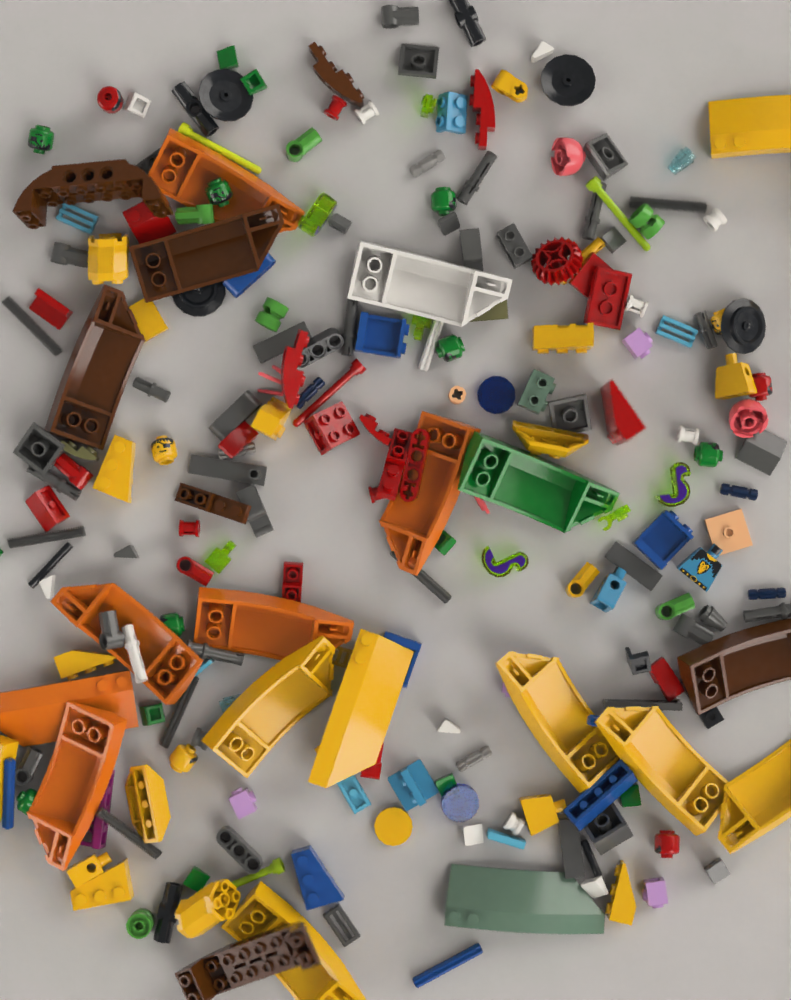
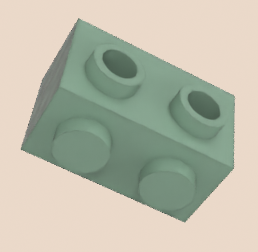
(536, 392)

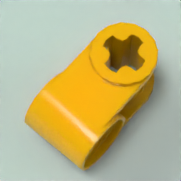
(507, 85)

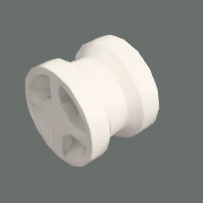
(715, 219)
(514, 823)

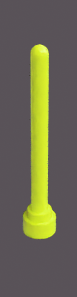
(187, 131)

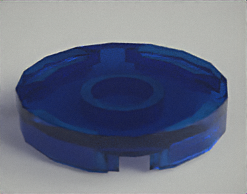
(496, 395)
(460, 802)

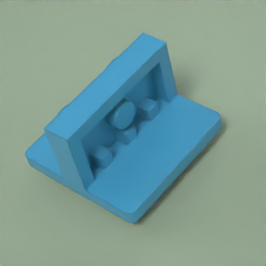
(413, 785)

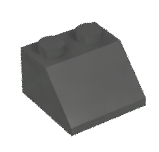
(39, 449)
(608, 829)

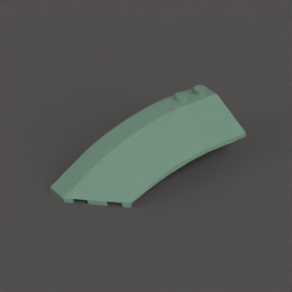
(520, 902)

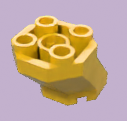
(108, 258)
(207, 908)

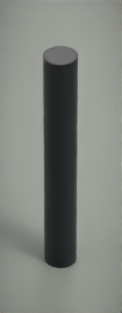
(50, 565)
(591, 859)

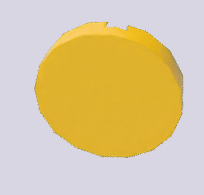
(393, 826)

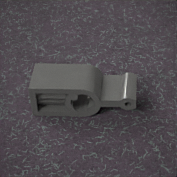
(471, 248)
(257, 516)

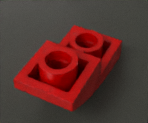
(370, 424)
(238, 439)
(292, 581)
(666, 679)

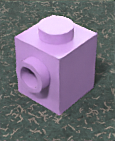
(638, 343)
(243, 802)
(655, 892)

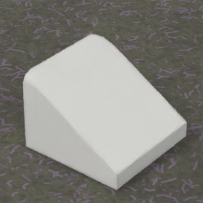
(542, 51)
(137, 104)
(48, 586)
(448, 727)
(473, 834)
(595, 887)

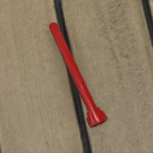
(355, 369)

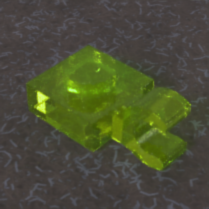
(428, 105)
(421, 323)
(619, 514)
(219, 558)

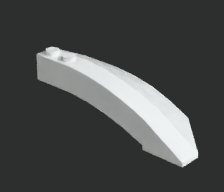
(423, 285)

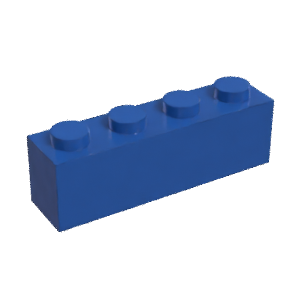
(600, 795)

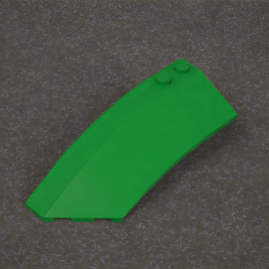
(531, 484)

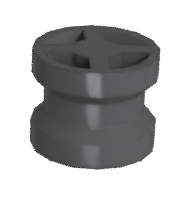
(196, 740)

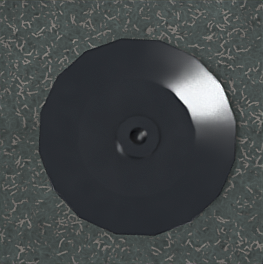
(568, 80)
(224, 95)
(201, 300)
(743, 326)

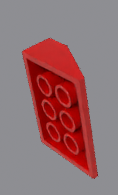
(620, 418)

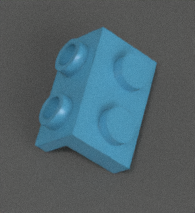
(451, 113)

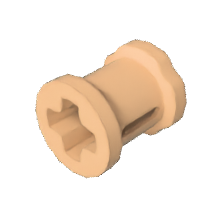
(459, 389)

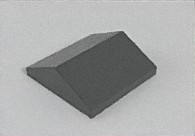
(418, 61)
(570, 413)
(762, 451)

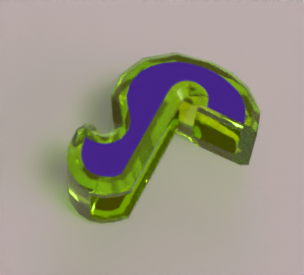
(317, 215)
(680, 487)
(504, 566)

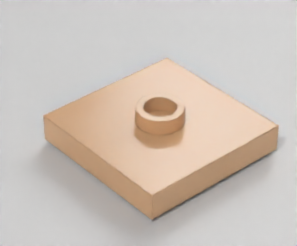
(729, 531)

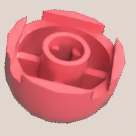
(568, 156)
(747, 418)

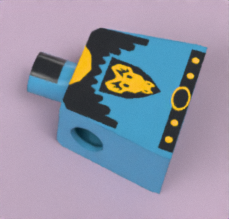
(702, 566)
(605, 596)

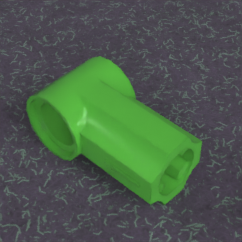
(304, 143)
(200, 214)
(676, 606)

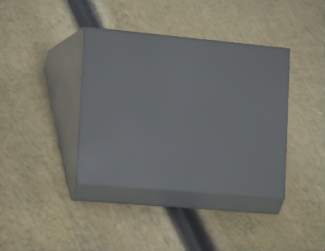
(604, 156)

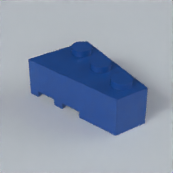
(314, 880)

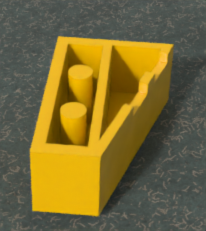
(563, 338)
(272, 418)
(117, 470)
(107, 888)

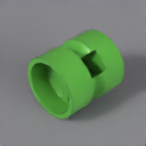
(643, 215)
(271, 314)
(140, 923)

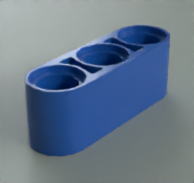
(240, 284)

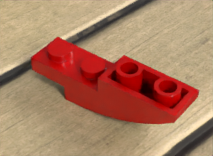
(483, 103)
(290, 376)
(394, 464)

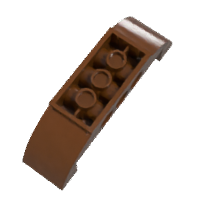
(88, 184)
(248, 961)

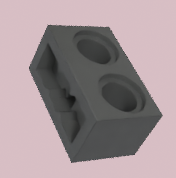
(514, 245)

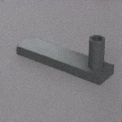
(227, 470)
(674, 705)

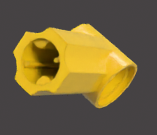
(582, 579)

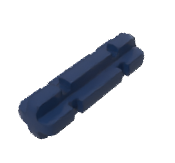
(310, 391)
(738, 491)
(769, 593)

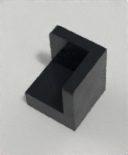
(638, 662)

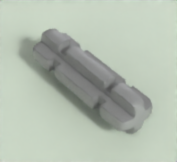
(427, 163)
(249, 448)
(474, 758)

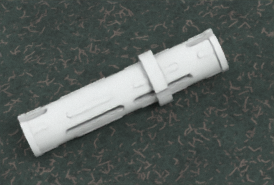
(132, 647)

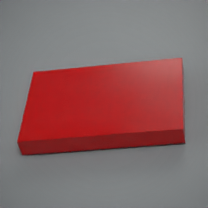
(607, 298)

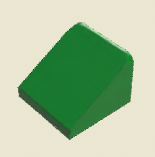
(227, 58)
(253, 82)
(445, 543)
(152, 714)
(445, 783)
(631, 797)
(196, 879)

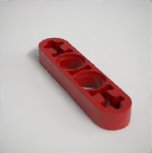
(412, 464)

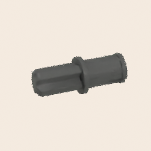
(706, 330)
(151, 389)

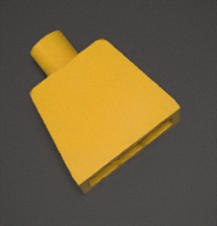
(733, 379)
(541, 811)
(81, 874)

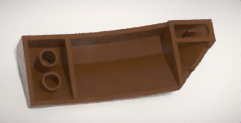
(206, 253)
(97, 372)
(737, 664)

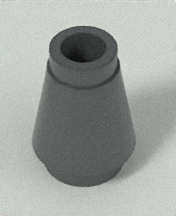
(712, 618)

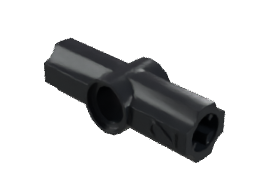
(468, 21)
(189, 100)
(167, 911)

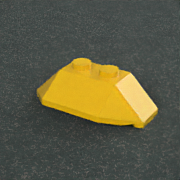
(548, 440)
(147, 803)

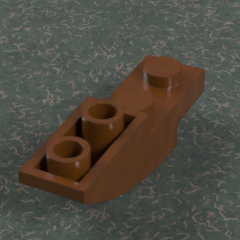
(337, 82)
(213, 503)

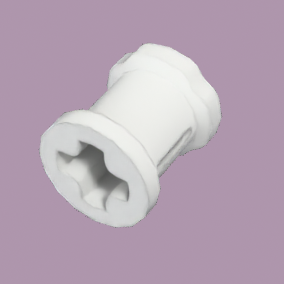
(366, 112)
(636, 306)
(688, 435)

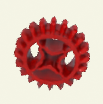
(555, 255)

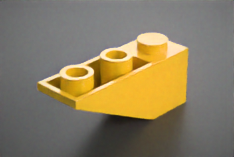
(75, 661)
(622, 902)

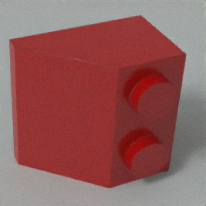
(147, 226)

